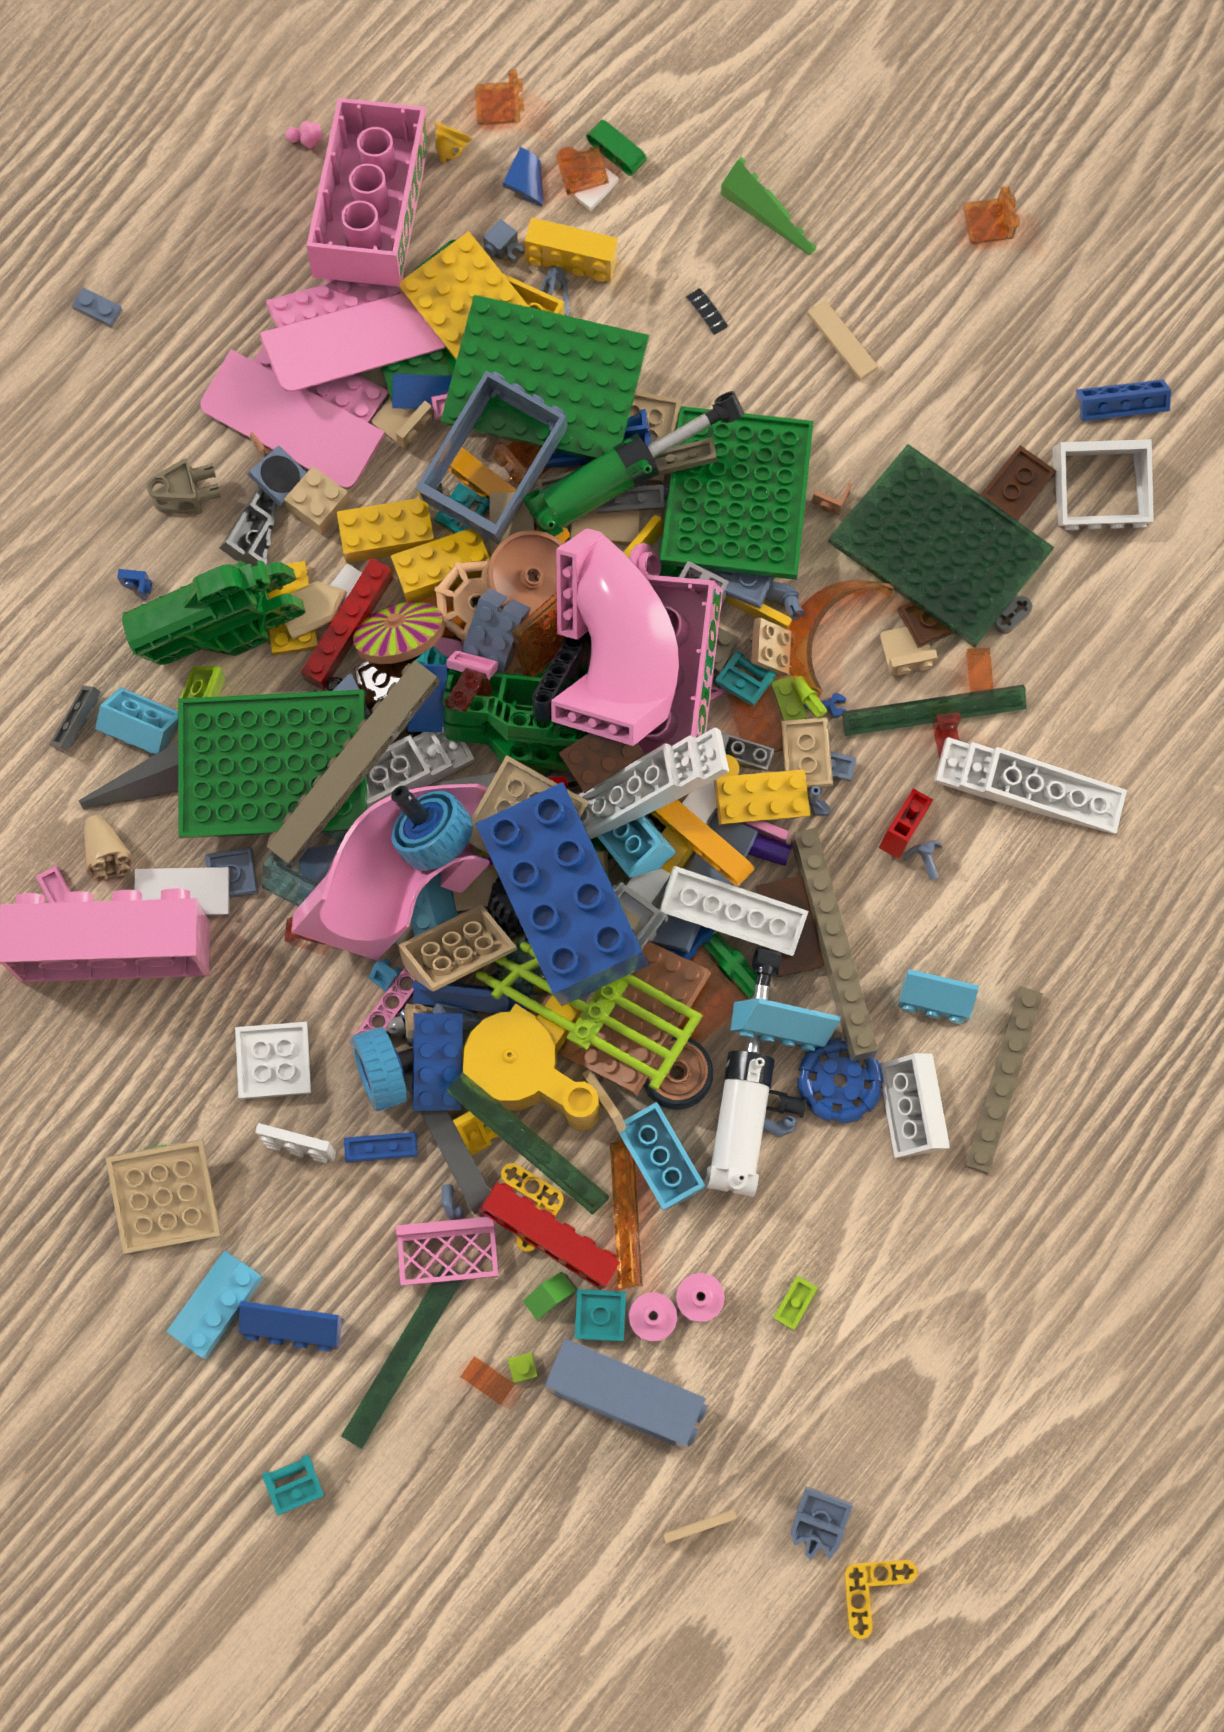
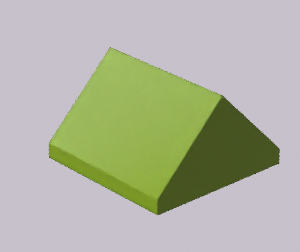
(203, 682)

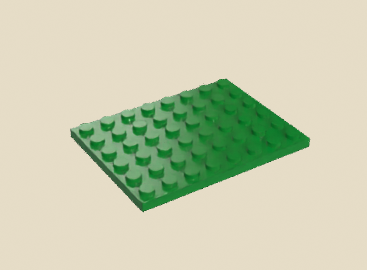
(563, 359)
(745, 506)
(257, 755)

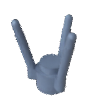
(556, 280)

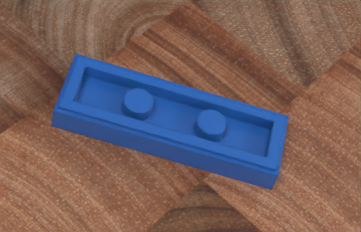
(380, 1147)

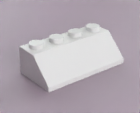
(914, 1106)

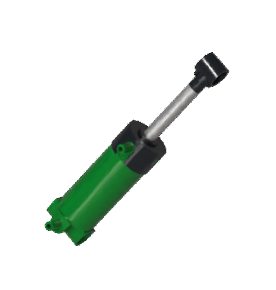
(616, 471)

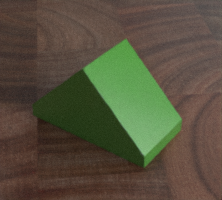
(549, 1295)

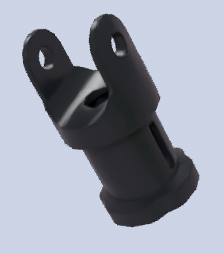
(789, 1104)

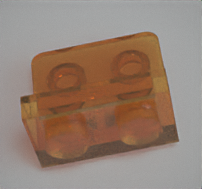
(499, 101)
(992, 218)
(516, 459)

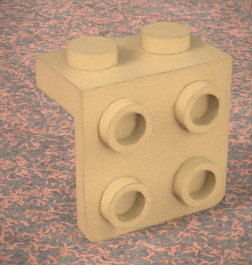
(403, 424)
(903, 654)

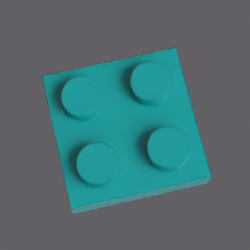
(600, 1315)

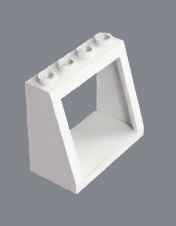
(1143, 476)

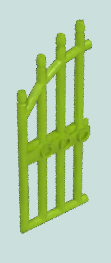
(597, 1013)

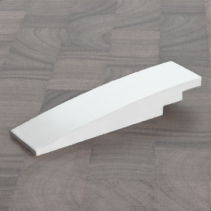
(416, 764)
(654, 782)
(1030, 785)

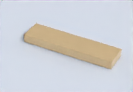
(842, 340)

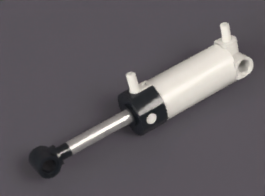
(744, 1101)

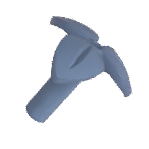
(819, 808)
(926, 850)

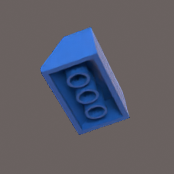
(289, 1325)

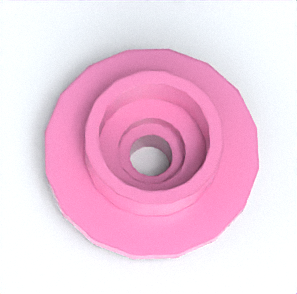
(646, 559)
(700, 1310)
(649, 1329)

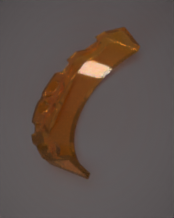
(814, 610)

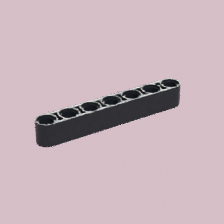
(560, 674)

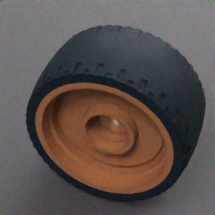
(694, 1085)

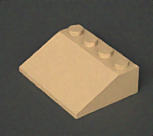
(455, 948)

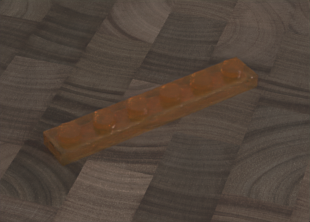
(626, 1216)

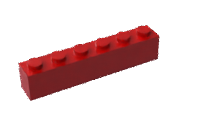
(340, 633)
(549, 1235)

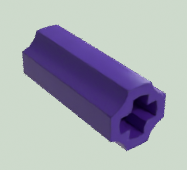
(770, 850)

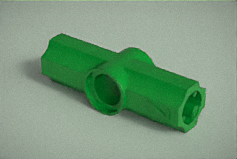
(732, 964)

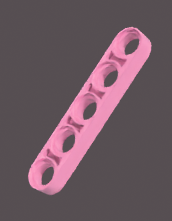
(381, 1008)

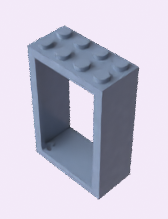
(490, 386)
(626, 1394)

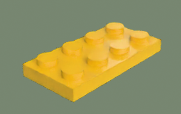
(279, 636)
(761, 797)

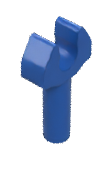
(829, 705)

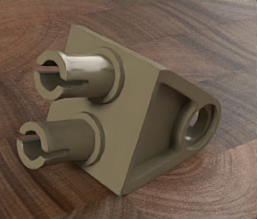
(180, 488)

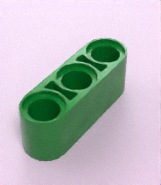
(616, 147)

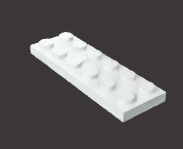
(733, 910)

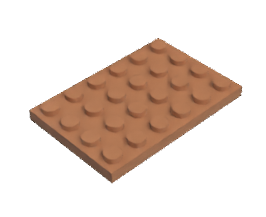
(668, 974)

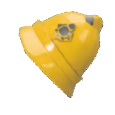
(449, 142)

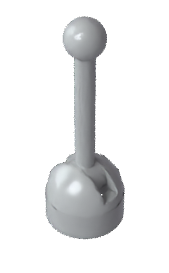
(395, 1027)

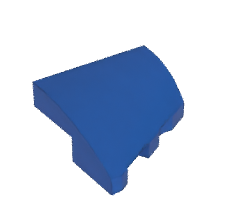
(525, 177)

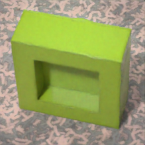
(522, 1367)

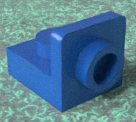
(132, 579)

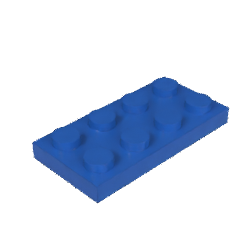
(436, 1060)

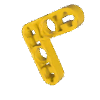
(541, 1204)
(869, 1580)

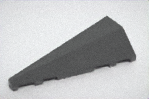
(252, 530)
(143, 781)

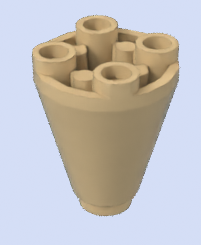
(104, 851)

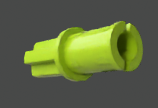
(809, 697)

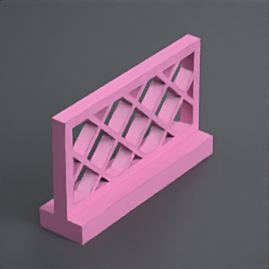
(441, 1230)

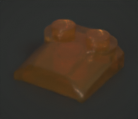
(581, 169)

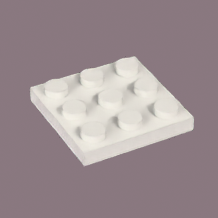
(273, 1060)
(295, 1143)

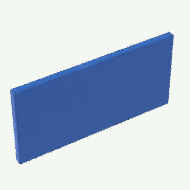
(412, 390)
(430, 715)

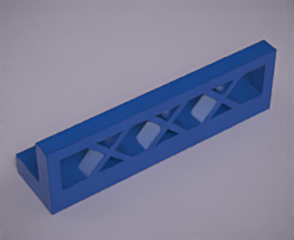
(1124, 400)
(462, 996)

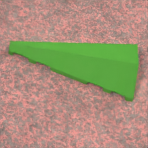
(752, 197)

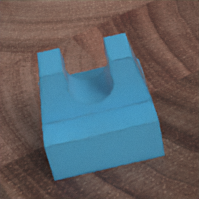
(383, 974)

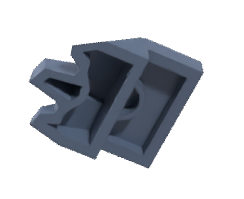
(820, 1522)

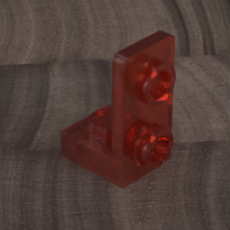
(467, 687)
(944, 727)

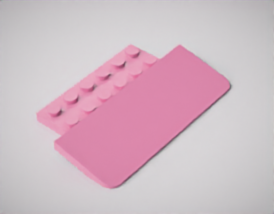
(342, 332)
(314, 425)

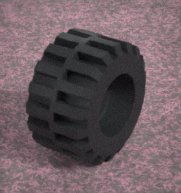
(502, 910)

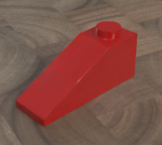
(905, 823)

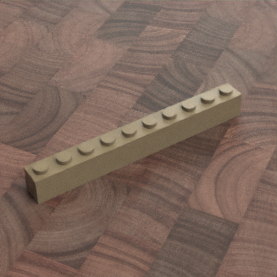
(353, 763)
(834, 945)

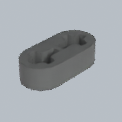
(1017, 618)

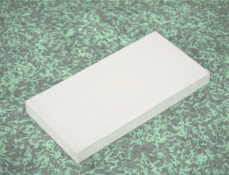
(207, 885)

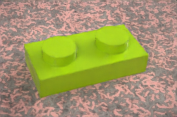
(788, 699)
(795, 1303)

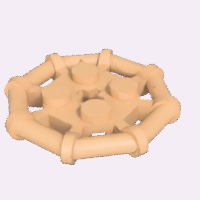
(462, 595)

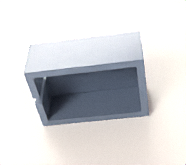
(492, 629)

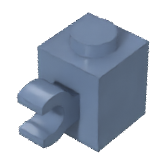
(501, 241)

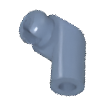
(780, 1128)
(447, 1201)

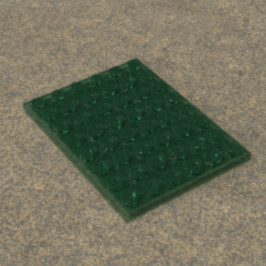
(941, 545)

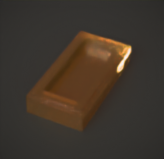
(979, 669)
(487, 1380)

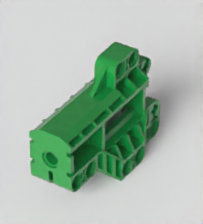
(216, 613)
(508, 719)

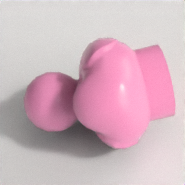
(307, 133)

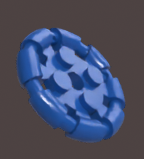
(839, 1095)

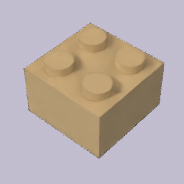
(317, 500)

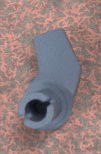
(787, 596)

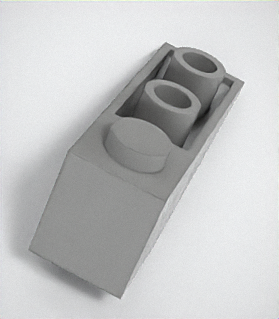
(747, 753)

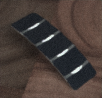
(707, 311)

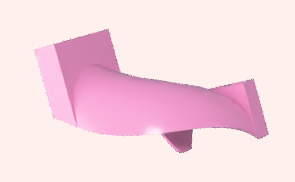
(631, 642)
(372, 889)

